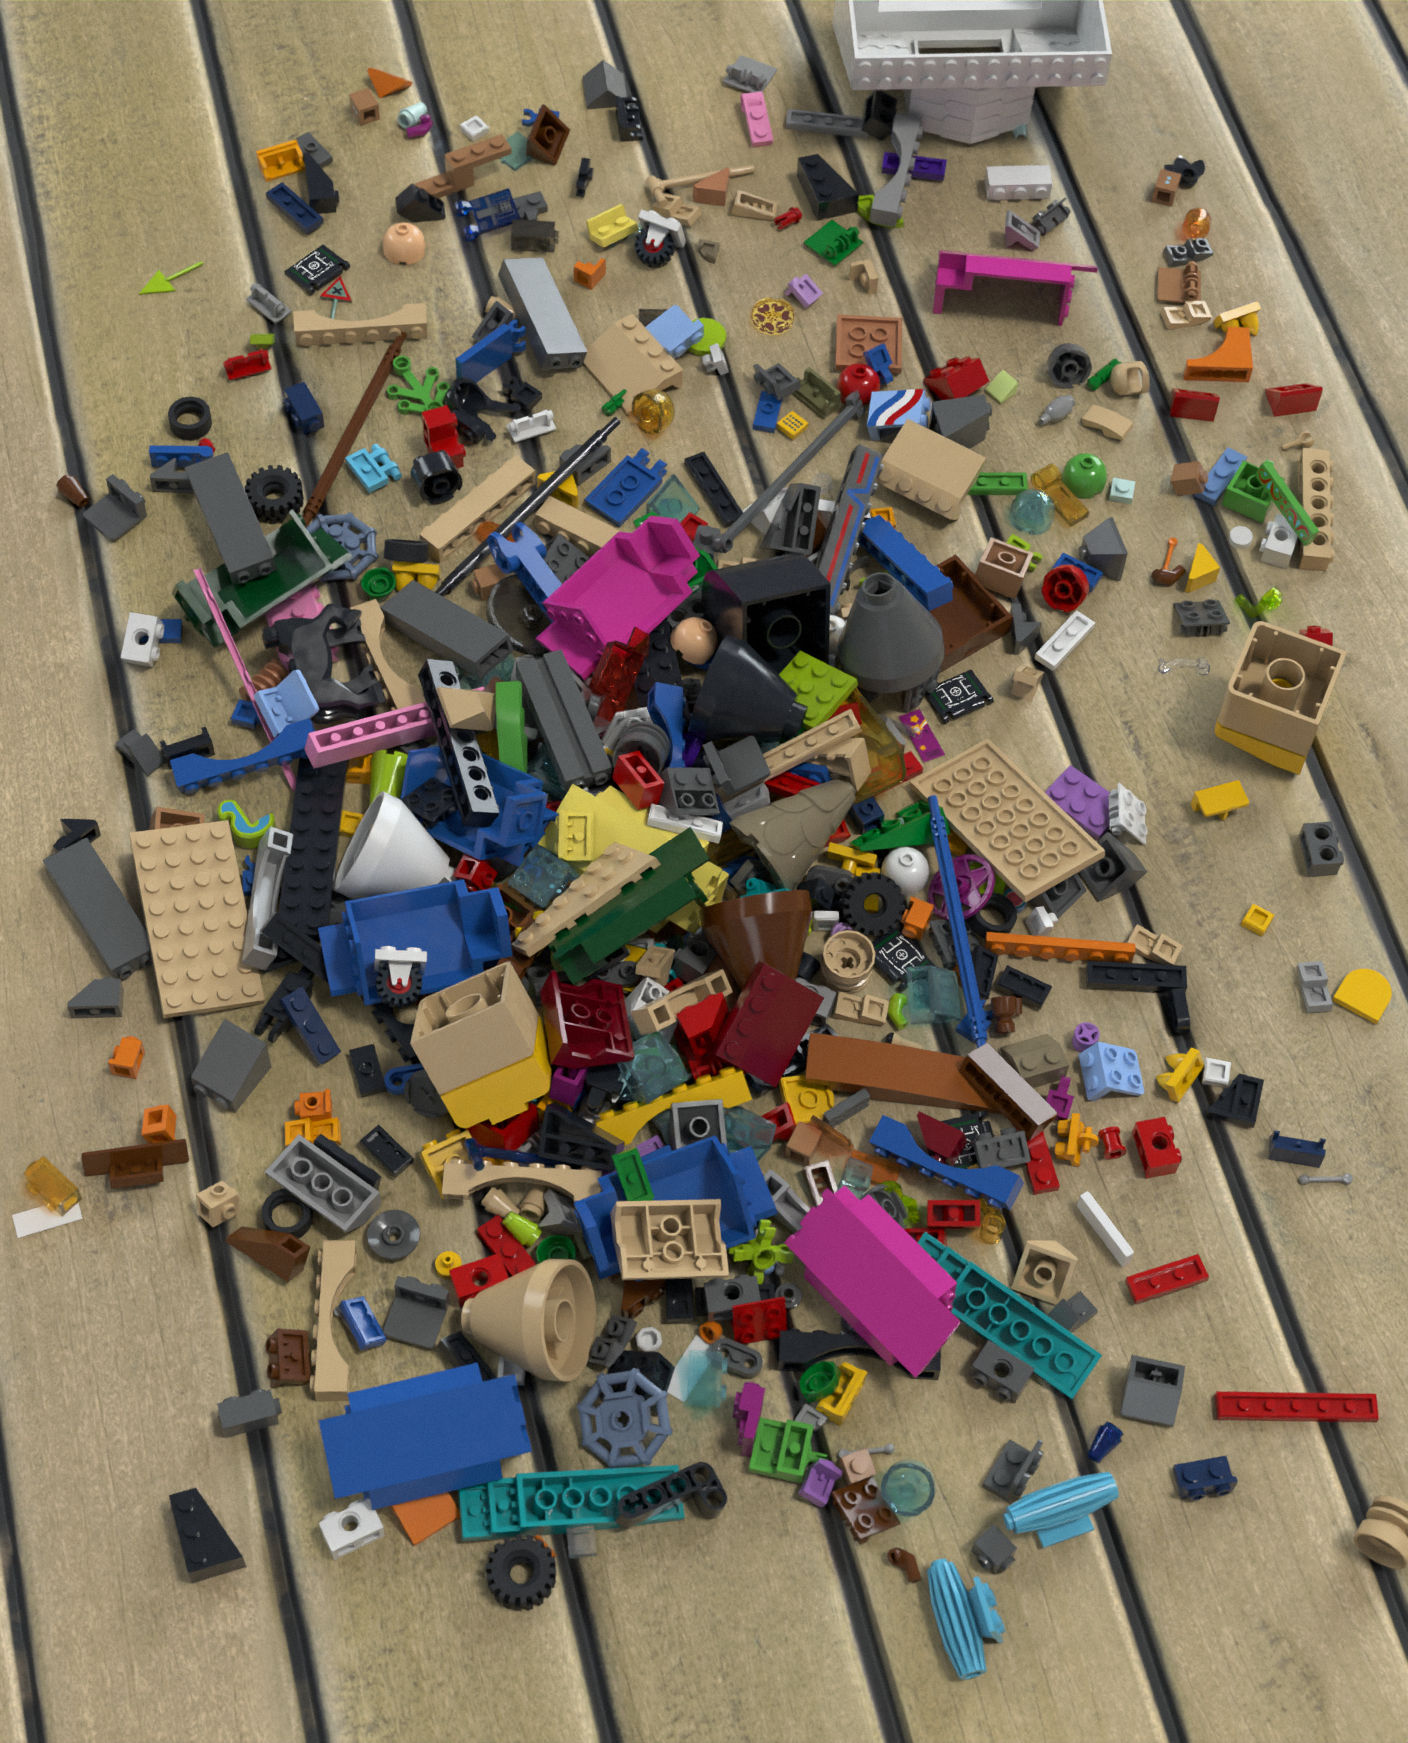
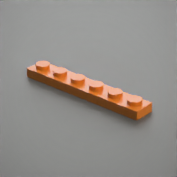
(1058, 947)

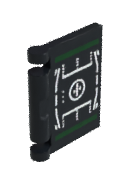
(317, 269)
(958, 696)
(894, 954)
(971, 1127)

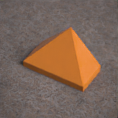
(387, 83)

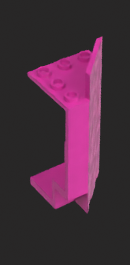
(958, 268)
(621, 587)
(877, 1278)

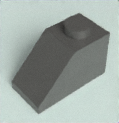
(591, 466)
(98, 1000)

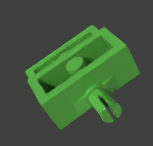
(783, 1449)

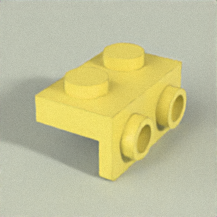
(575, 836)

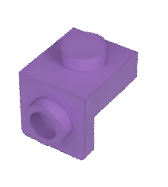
(819, 1481)

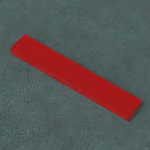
(1296, 1407)

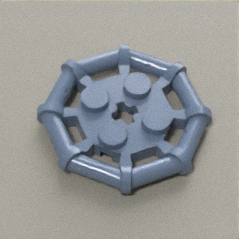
(349, 541)
(634, 1407)

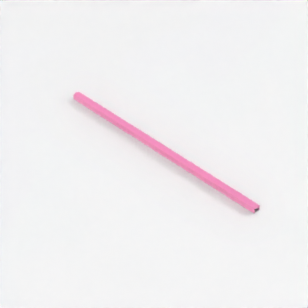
(239, 663)

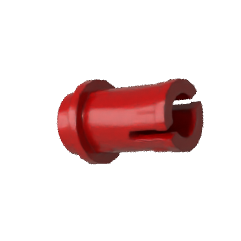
(788, 218)

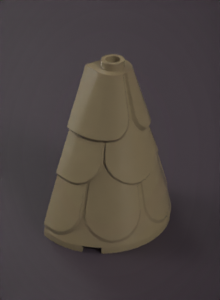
(795, 829)

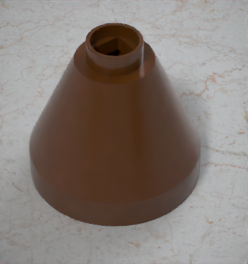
(759, 929)

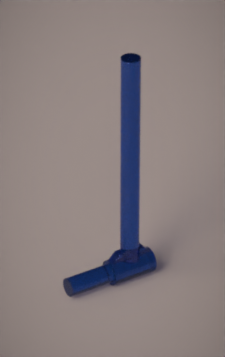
(476, 1152)

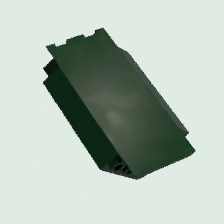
(299, 561)
(634, 910)

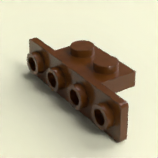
(136, 1163)

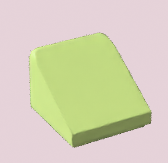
(1002, 387)

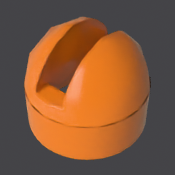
(706, 1329)

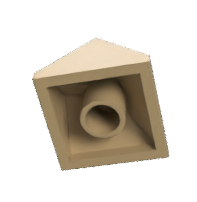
(468, 708)
(1045, 1270)

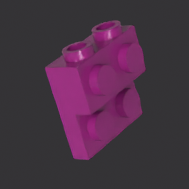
(748, 1411)

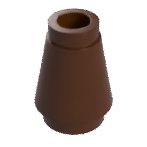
(72, 490)

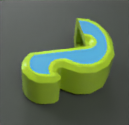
(243, 832)

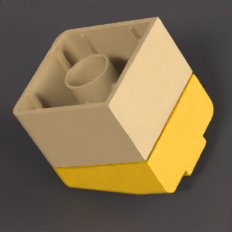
(1278, 695)
(483, 1047)

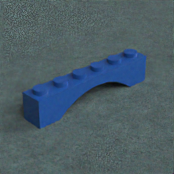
(666, 710)
(197, 771)
(991, 1183)

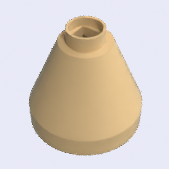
(537, 1319)

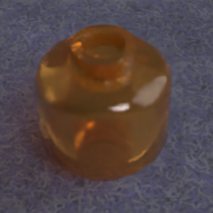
(1196, 223)

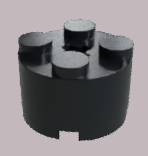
(436, 477)

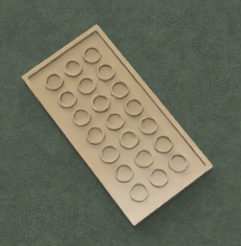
(1008, 820)
(195, 918)

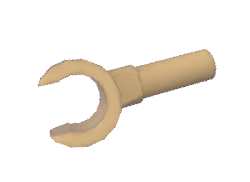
(1307, 444)

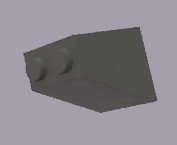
(961, 419)
(231, 1067)

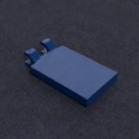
(490, 352)
(626, 488)

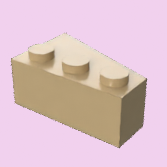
(846, 761)

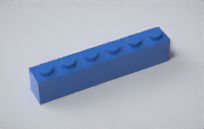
(906, 563)

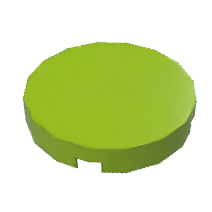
(713, 334)

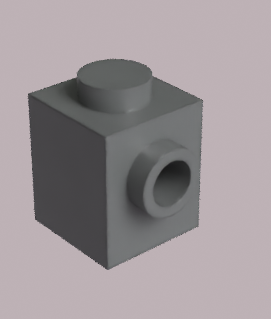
(994, 1550)

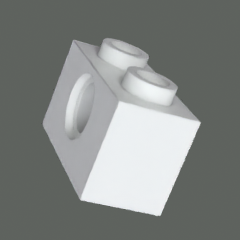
(1280, 543)
(139, 626)
(343, 1542)

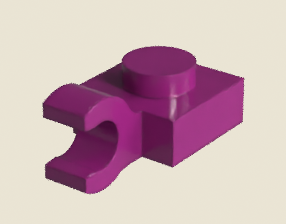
(1060, 1100)

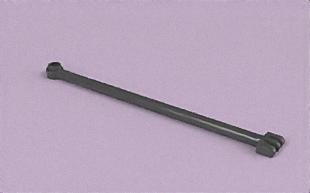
(854, 409)

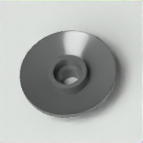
(389, 1224)

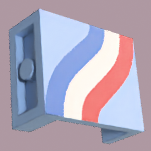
(894, 407)

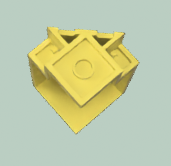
(621, 822)

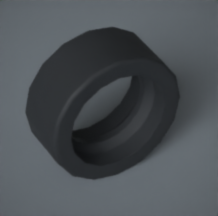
(191, 431)
(406, 550)
(1004, 907)
(284, 1196)

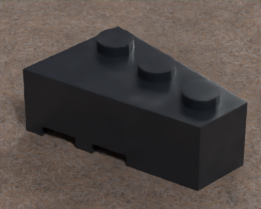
(825, 188)
(576, 1140)
(203, 1539)

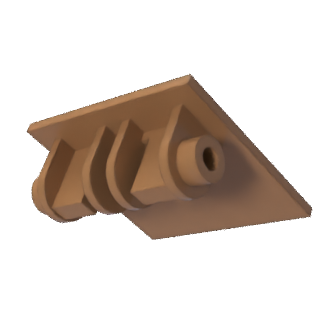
(1179, 284)

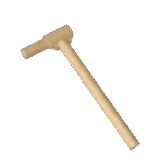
(657, 186)

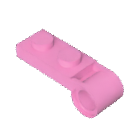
(757, 118)

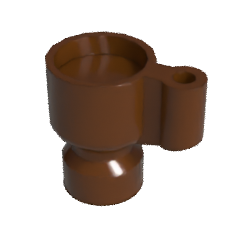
(1004, 1009)

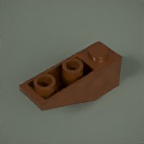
(272, 1249)

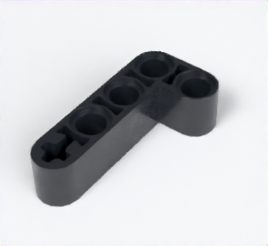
(668, 1499)

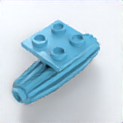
(1061, 1509)
(963, 1617)

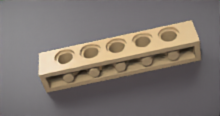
(1315, 498)

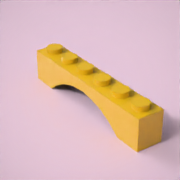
(728, 1086)

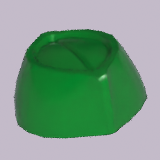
(378, 583)
(556, 1248)
(819, 1381)

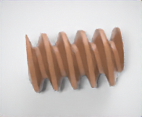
(266, 678)

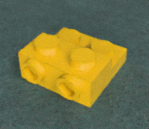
(436, 1154)

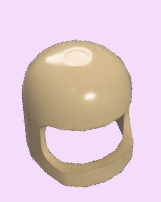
(1125, 378)

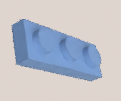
(1221, 476)

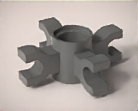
(536, 978)

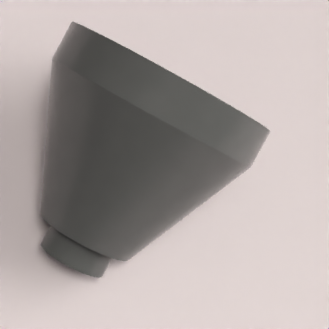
(889, 638)

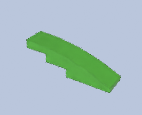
(511, 725)

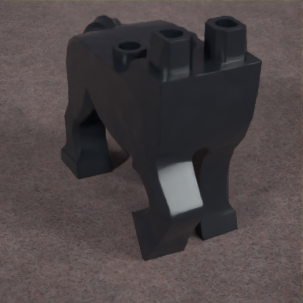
(308, 647)

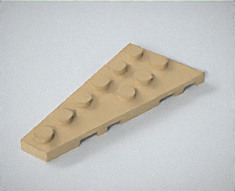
(585, 895)

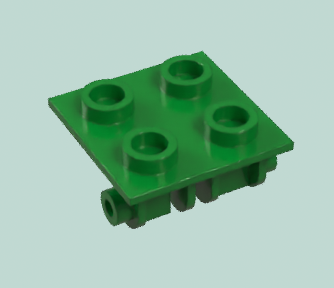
(834, 242)

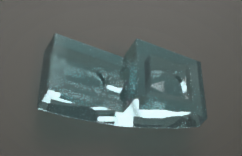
(856, 1177)

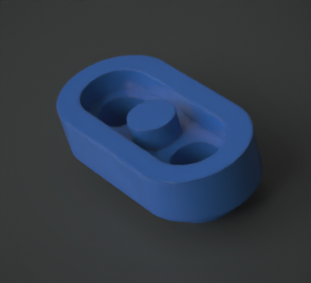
(400, 1074)

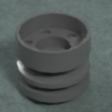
(648, 740)

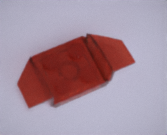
(618, 672)

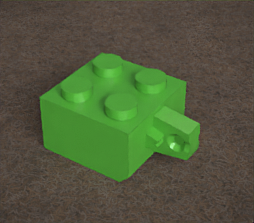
(1247, 494)

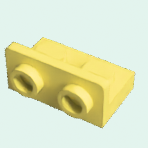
(610, 226)

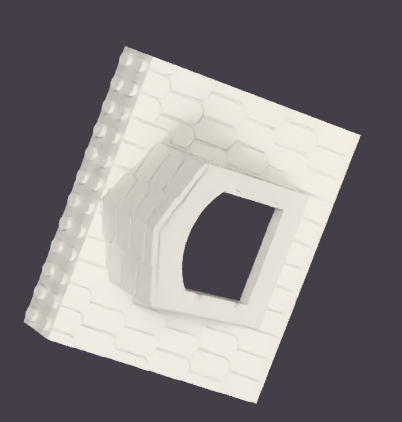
(972, 93)

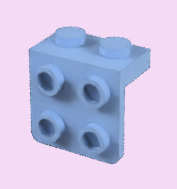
(676, 331)
(286, 702)
(1110, 1069)

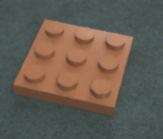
(860, 333)

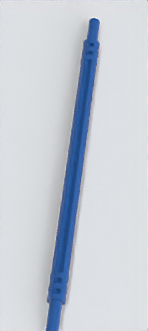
(957, 924)

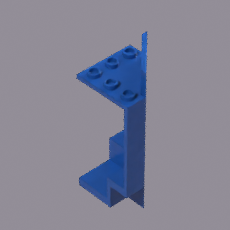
(519, 800)
(453, 926)
(688, 1173)
(424, 1436)

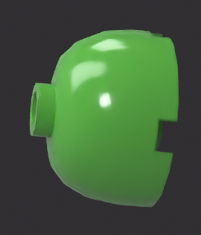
(1084, 475)

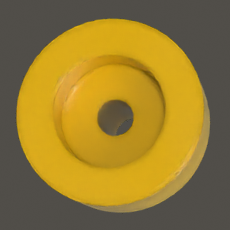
(445, 1262)

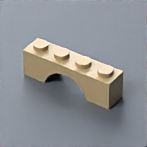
(663, 1010)

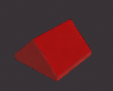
(1294, 398)
(1194, 404)

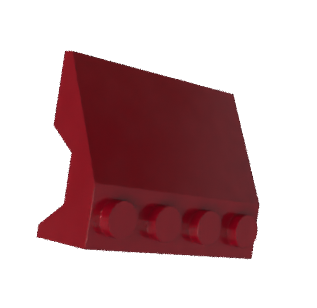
(586, 1023)
(767, 1024)

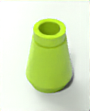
(522, 1229)

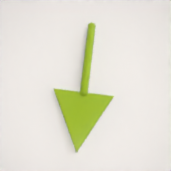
(161, 284)

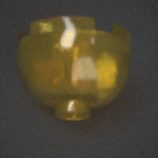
(653, 411)

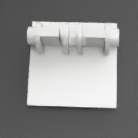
(1127, 814)

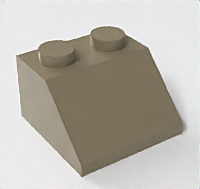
(1037, 1060)

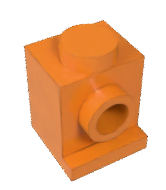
(916, 918)
(127, 1057)
(314, 1105)
(159, 1124)

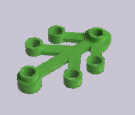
(402, 367)

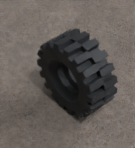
(270, 482)
(854, 899)
(513, 1553)

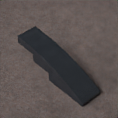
(795, 1066)

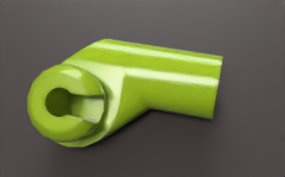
(896, 1003)

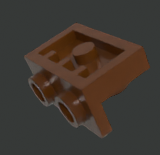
(288, 1357)

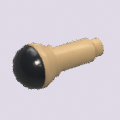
(894, 1038)

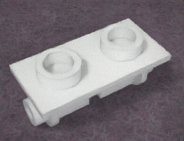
(531, 427)

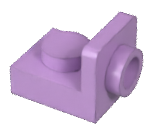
(804, 290)

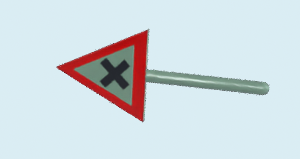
(336, 292)

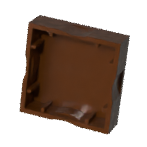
(972, 616)

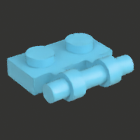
(367, 469)

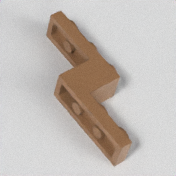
(460, 166)

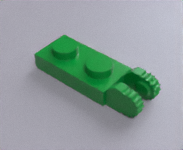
(632, 1175)

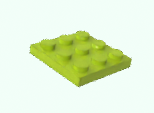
(817, 687)

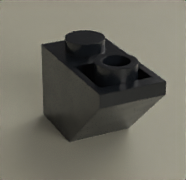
(419, 205)
(823, 897)

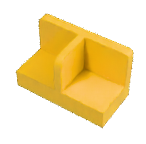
(1220, 799)

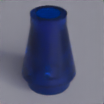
(1105, 1440)

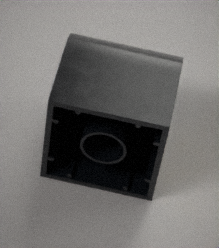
(773, 606)

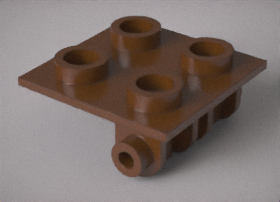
(864, 1509)

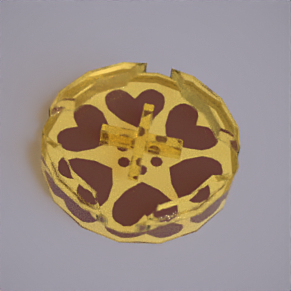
(772, 316)

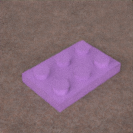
(1082, 800)

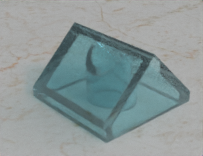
(672, 500)

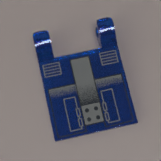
(489, 211)

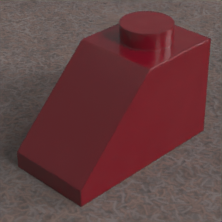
(941, 1140)

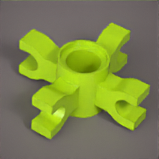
(762, 1243)

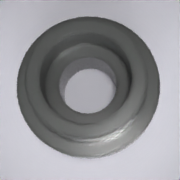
(789, 1287)

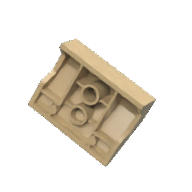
(631, 360)
(930, 469)
(669, 1239)

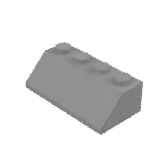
(324, 1185)

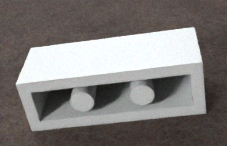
(1018, 182)

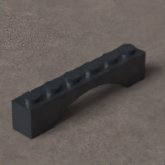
(802, 1349)

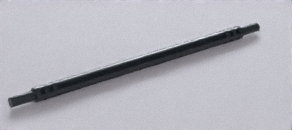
(529, 506)

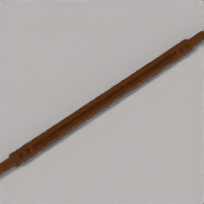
(352, 430)

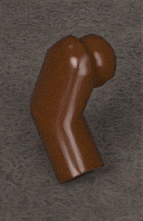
(1168, 577)
(905, 1561)

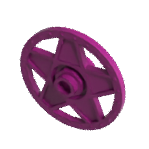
(967, 884)

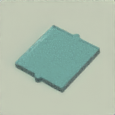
(517, 158)

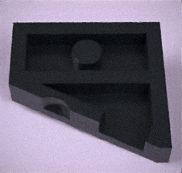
(1239, 1101)

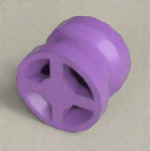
(1086, 1031)

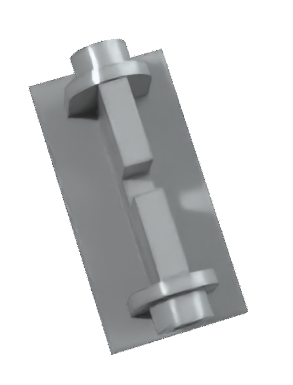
(267, 303)

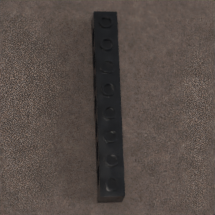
(459, 750)

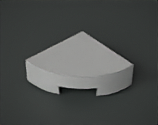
(811, 1416)

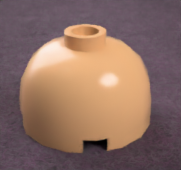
(404, 243)
(695, 639)

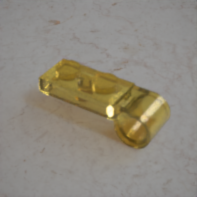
(1066, 503)
(992, 1217)

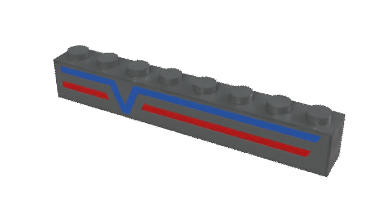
(847, 519)

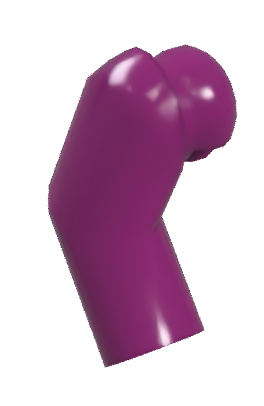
(423, 127)

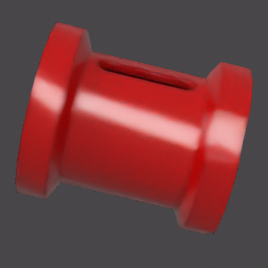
(1112, 1142)

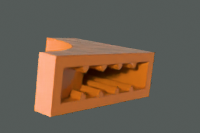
(1228, 363)

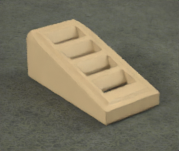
(746, 205)

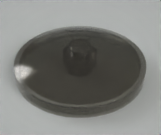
(518, 614)

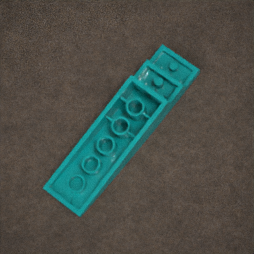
(1014, 1323)
(556, 1501)

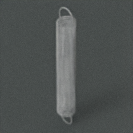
(906, 726)

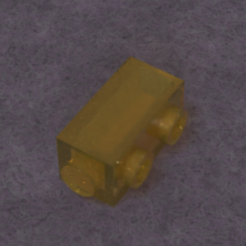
(52, 1186)

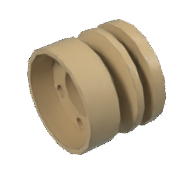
(847, 962)
(1385, 1532)

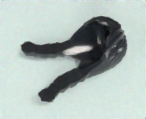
(470, 398)

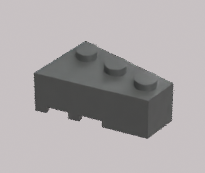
(794, 521)

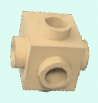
(217, 1203)

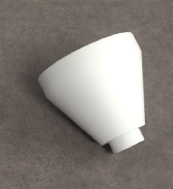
(390, 853)

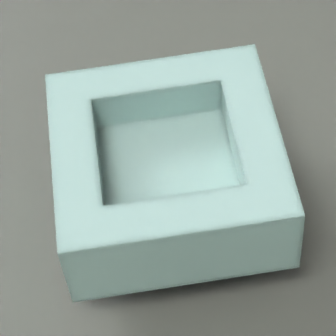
(1122, 490)

